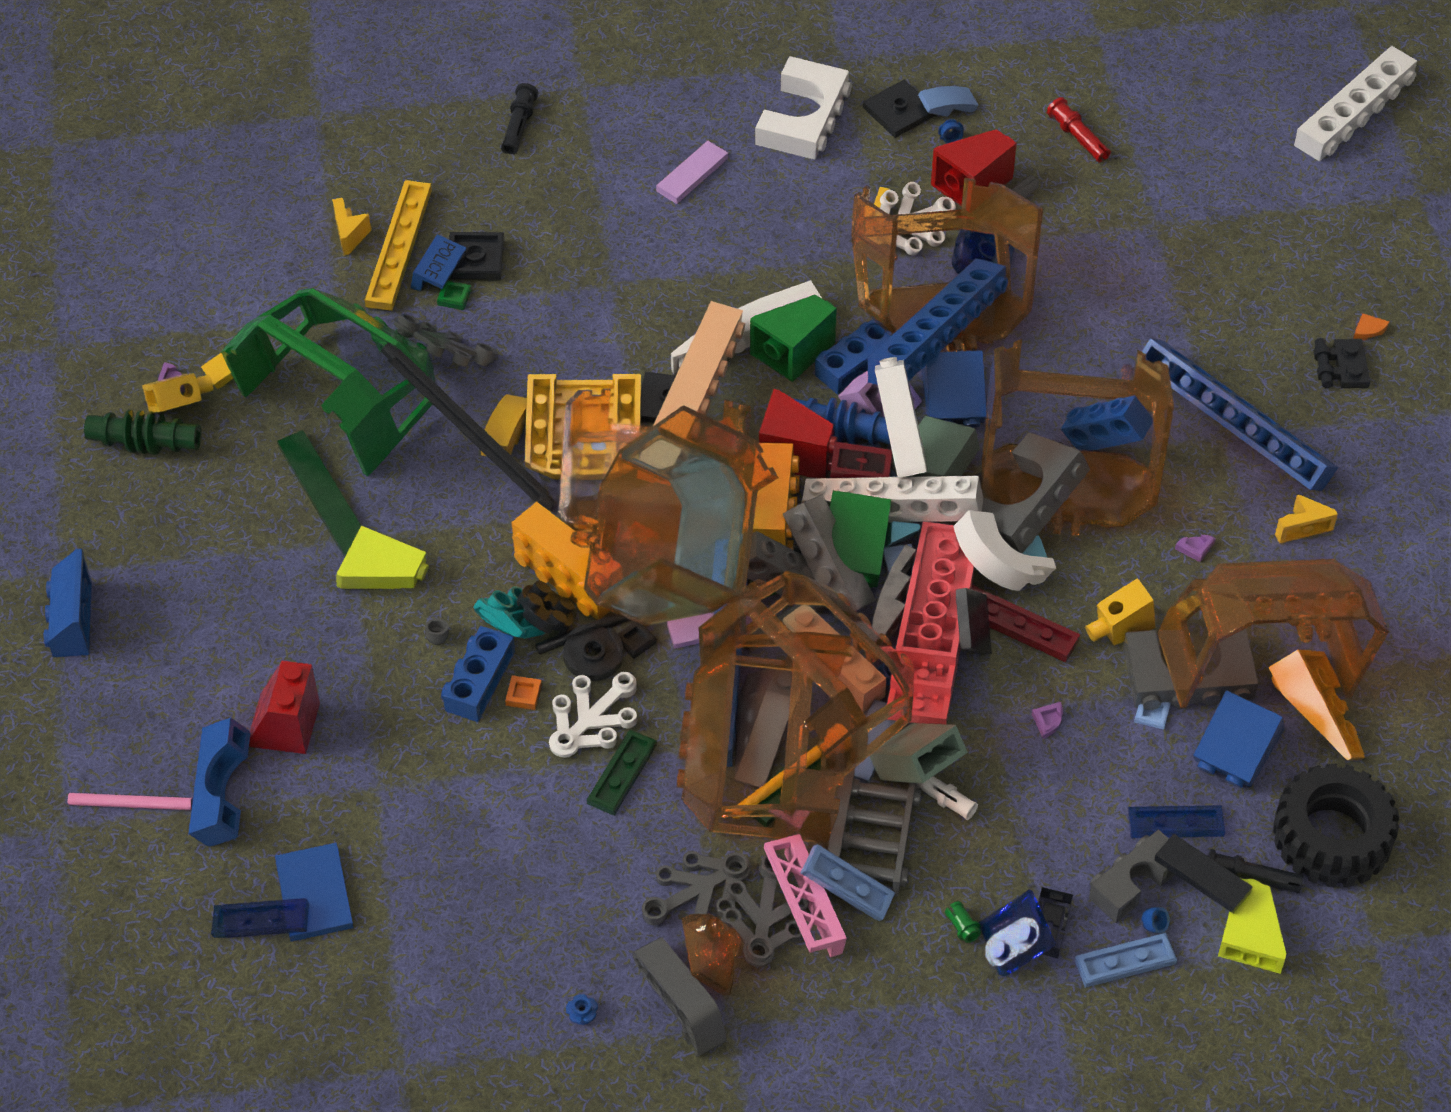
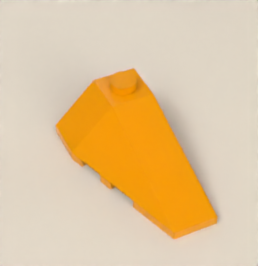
(1309, 686)

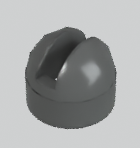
(436, 631)

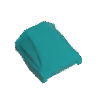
(503, 614)

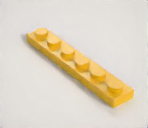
(398, 245)

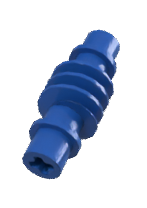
(851, 425)

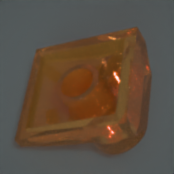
(711, 950)

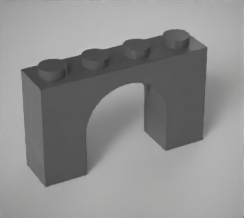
(1061, 472)
(1153, 684)

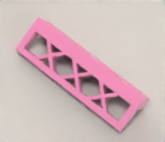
(818, 902)

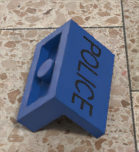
(437, 263)

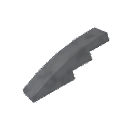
(890, 606)

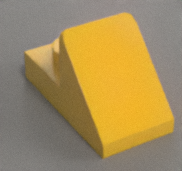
(350, 228)
(1308, 520)

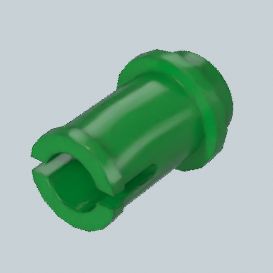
(967, 928)

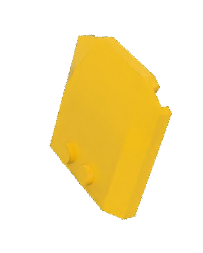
(547, 414)

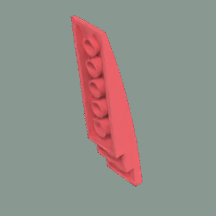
(931, 623)

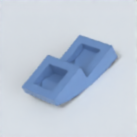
(945, 99)

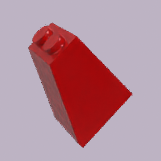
(979, 157)
(808, 432)
(286, 710)

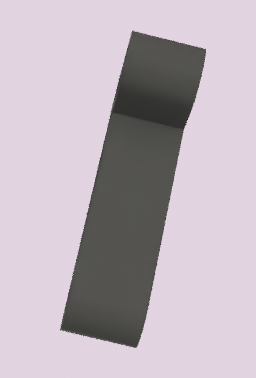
(682, 995)

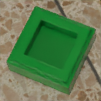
(454, 295)

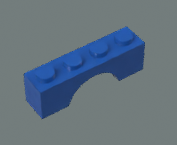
(220, 752)

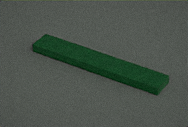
(320, 489)

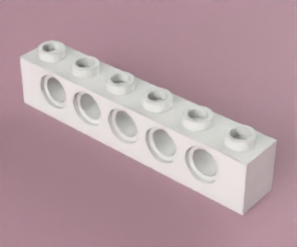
(1356, 103)
(911, 497)

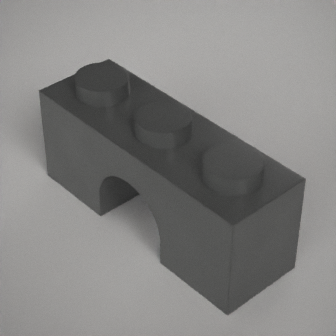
(1115, 890)

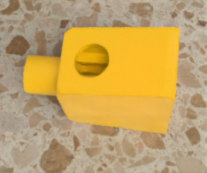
(166, 393)
(1122, 612)

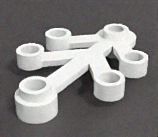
(905, 208)
(592, 717)

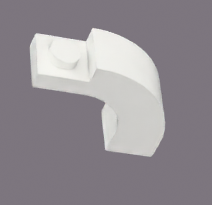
(994, 557)

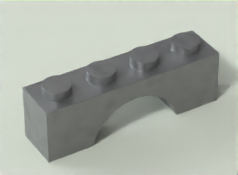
(812, 529)

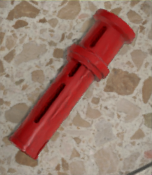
(1072, 122)

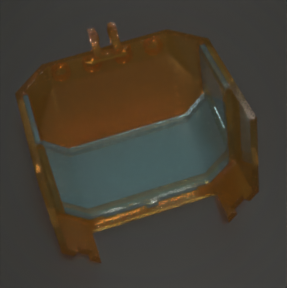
(675, 521)

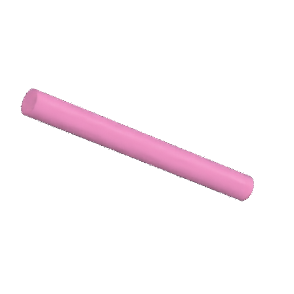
(130, 801)

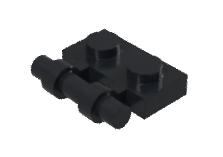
(1350, 363)

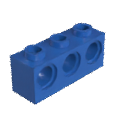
(849, 356)
(1107, 424)
(479, 686)

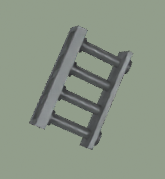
(843, 840)

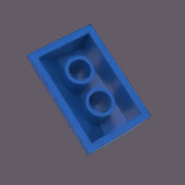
(69, 607)

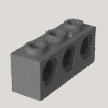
(772, 559)

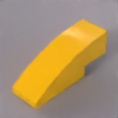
(507, 421)

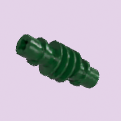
(143, 432)

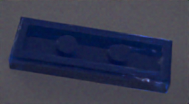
(1177, 820)
(260, 918)

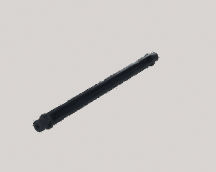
(468, 426)

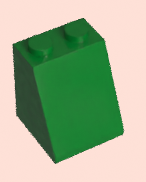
(793, 335)
(860, 532)

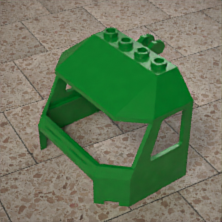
(355, 401)

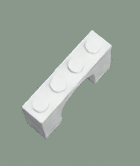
(808, 133)

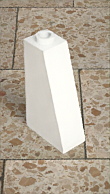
(900, 417)

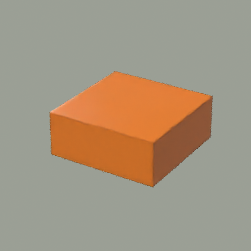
(523, 692)

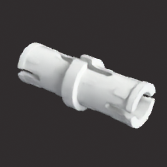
(963, 806)

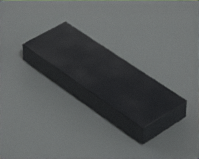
(1203, 873)

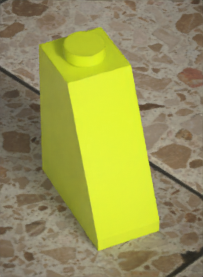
(380, 563)
(1254, 932)

